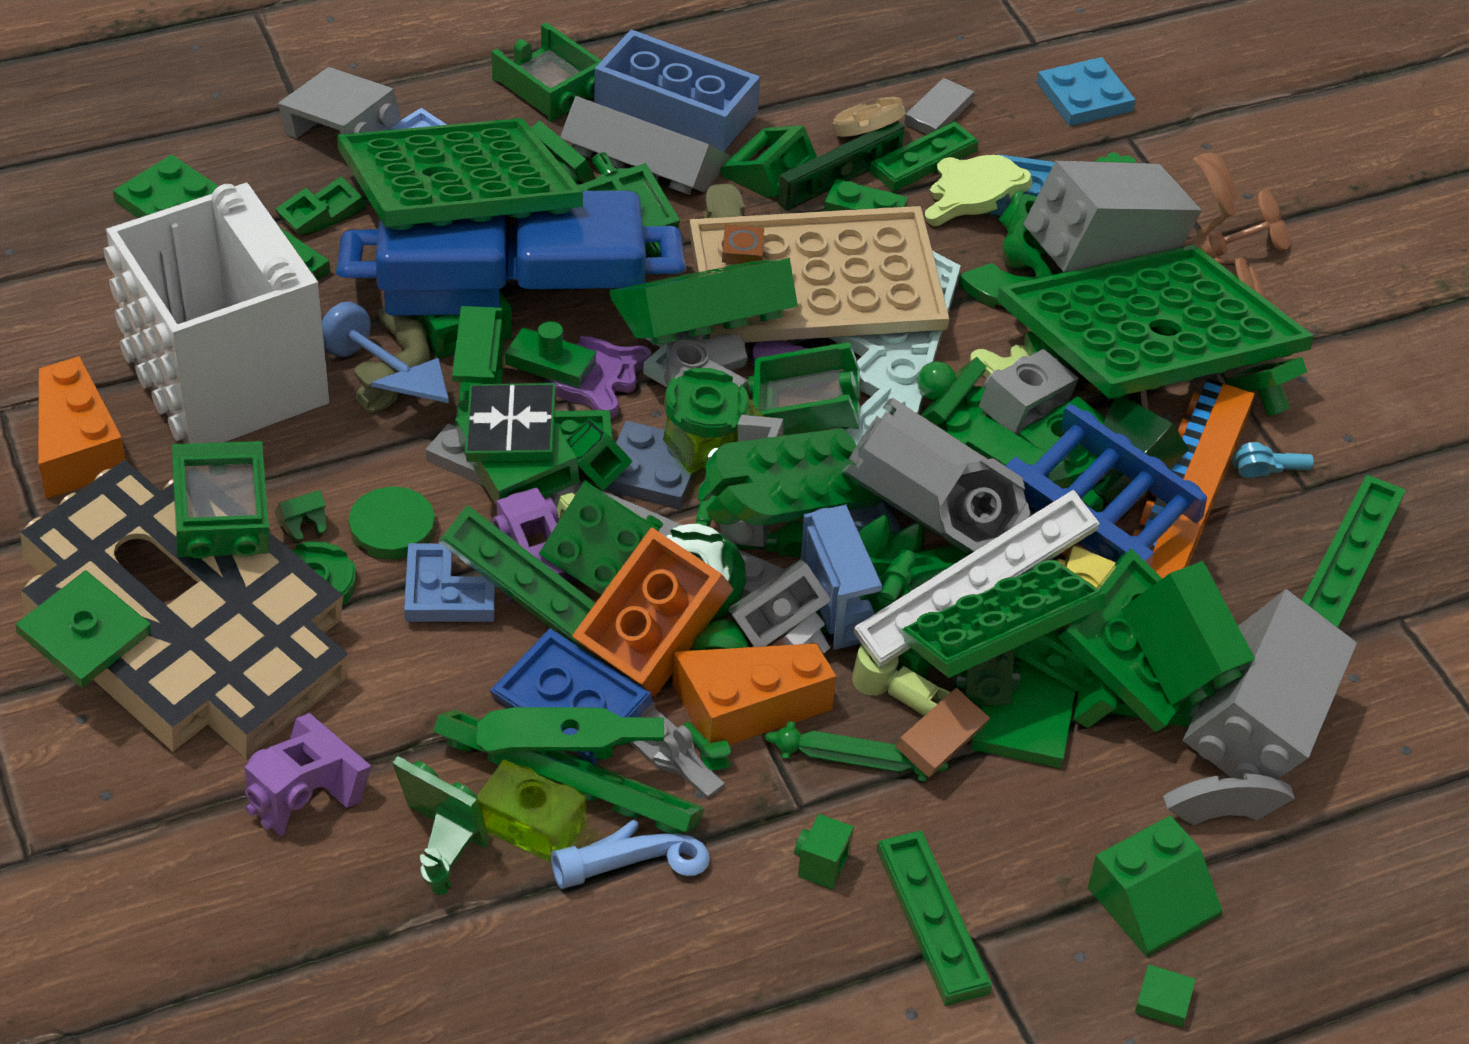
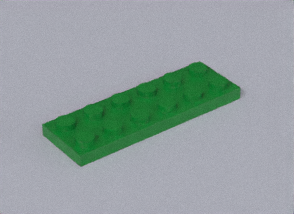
(176, 183)

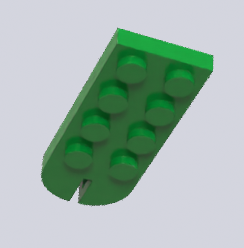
(782, 478)

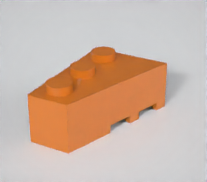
(74, 429)
(752, 689)

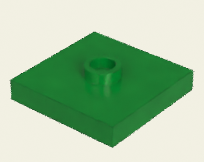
(83, 628)

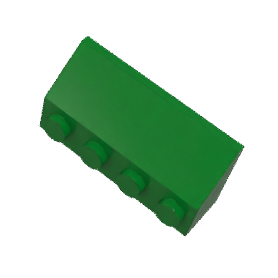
(707, 299)

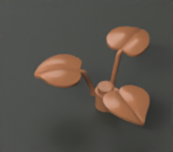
(1225, 194)

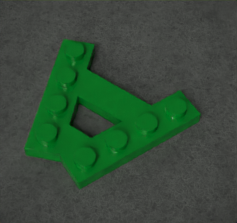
(991, 440)

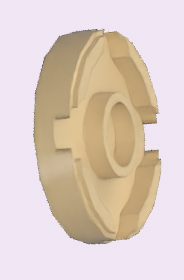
(866, 118)

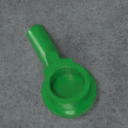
(785, 541)

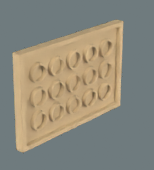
(848, 270)

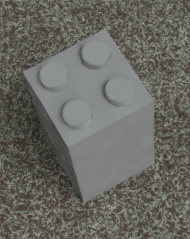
(1109, 213)
(1280, 702)

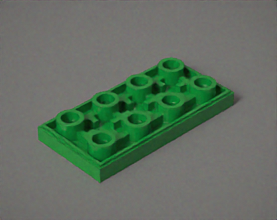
(1002, 617)

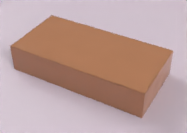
(942, 732)

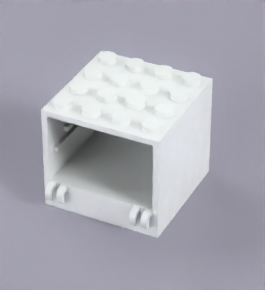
(218, 316)

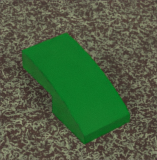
(327, 207)

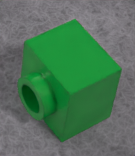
(824, 850)

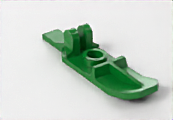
(543, 730)

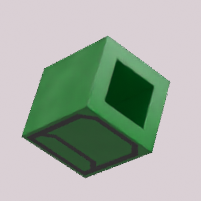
(598, 454)

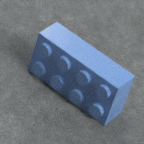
(677, 89)

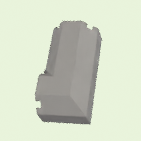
(937, 479)

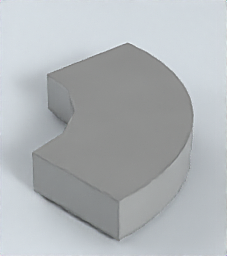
(1215, 798)

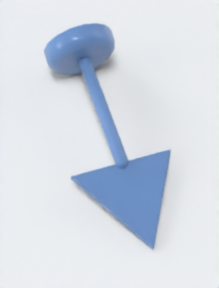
(347, 331)

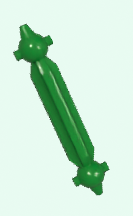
(843, 750)

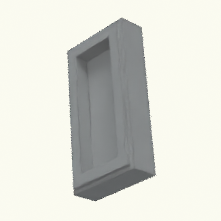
(939, 107)

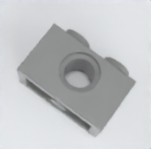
(1027, 390)
(779, 604)

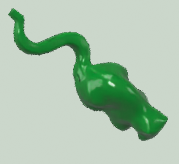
(1020, 246)

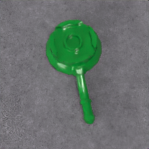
(714, 550)

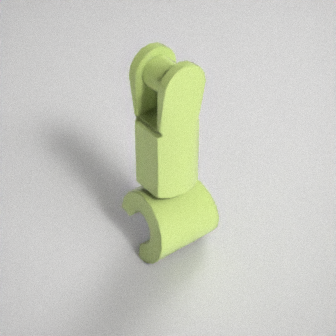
(901, 684)

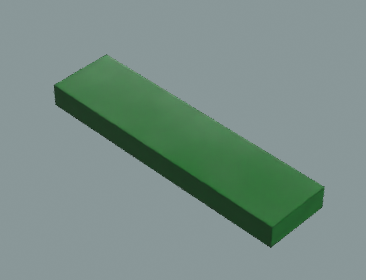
(517, 573)
(934, 918)

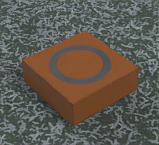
(742, 244)

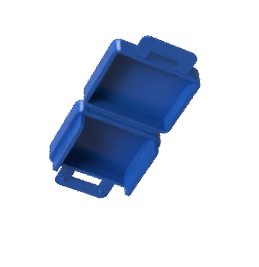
(469, 261)

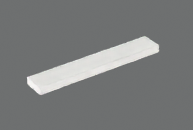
(1006, 556)

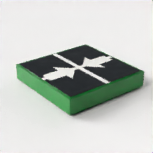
(510, 422)

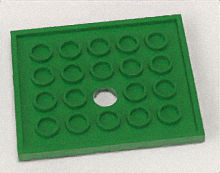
(475, 170)
(1106, 313)

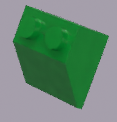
(1155, 885)

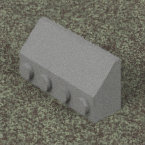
(637, 142)

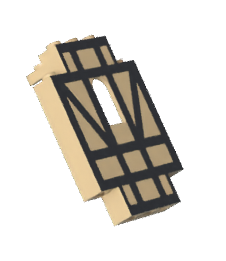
(225, 654)

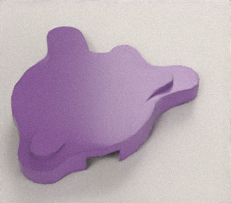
(612, 373)

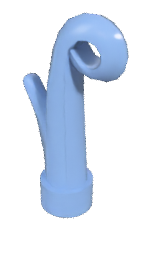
(574, 865)

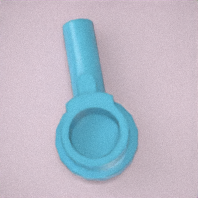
(1259, 460)

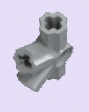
(719, 353)

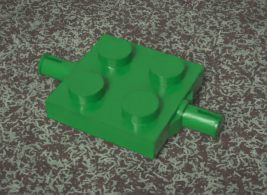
(639, 179)

